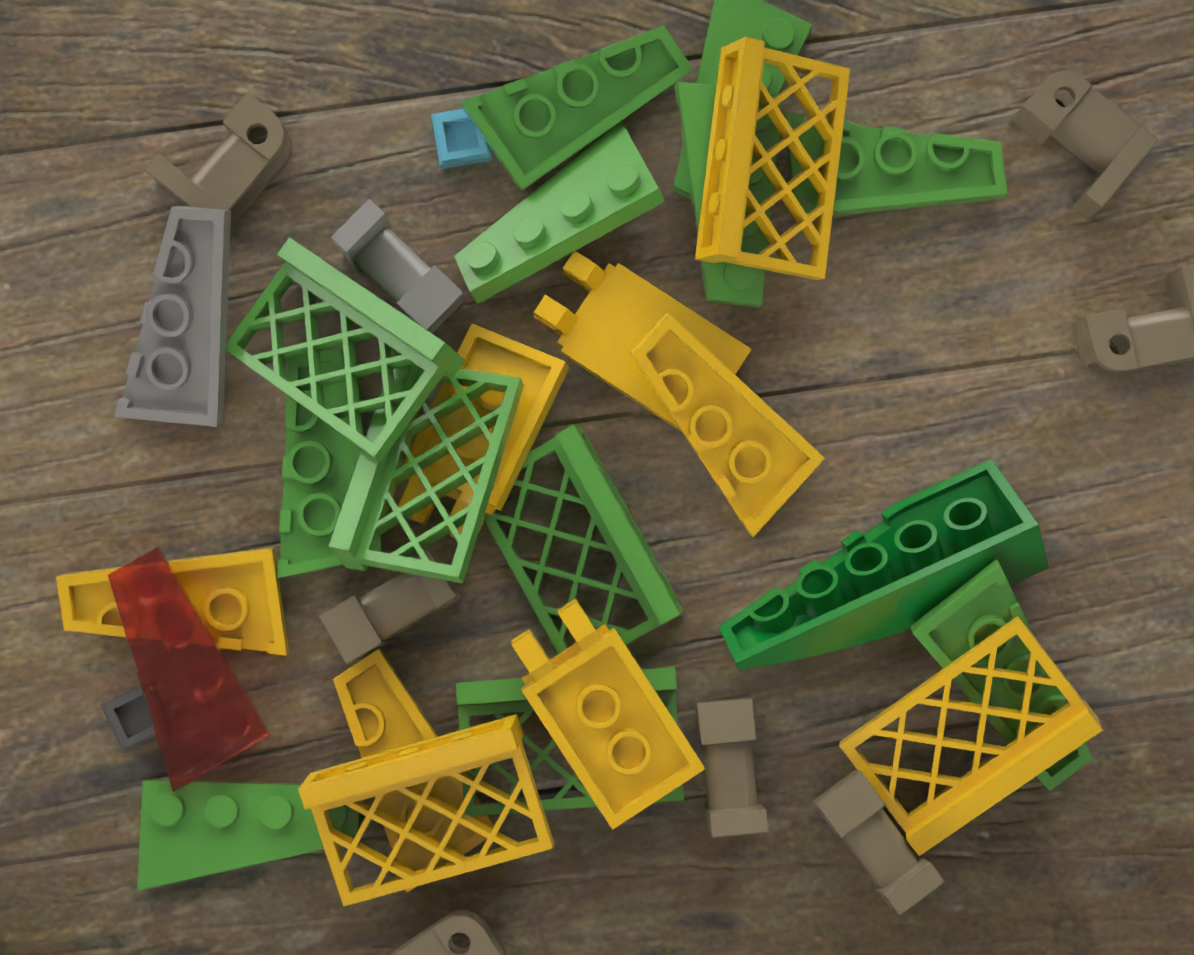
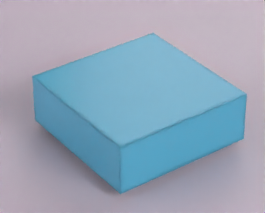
(458, 140)

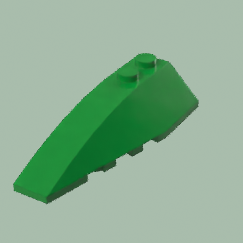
(893, 571)

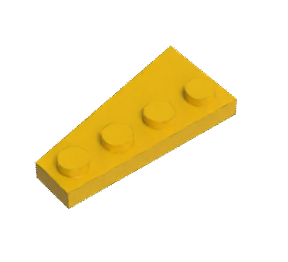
(731, 429)
(231, 592)
(386, 718)

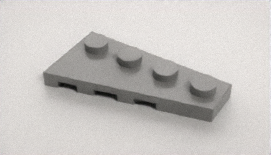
(183, 334)

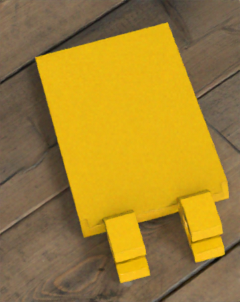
(613, 322)
(497, 355)
(606, 718)

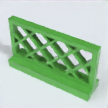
(375, 319)
(374, 482)
(616, 526)
(506, 697)

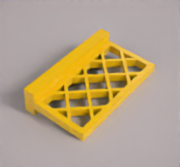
(731, 152)
(417, 764)
(996, 776)

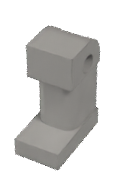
(417, 289)

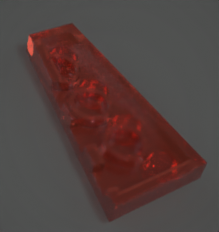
(189, 685)

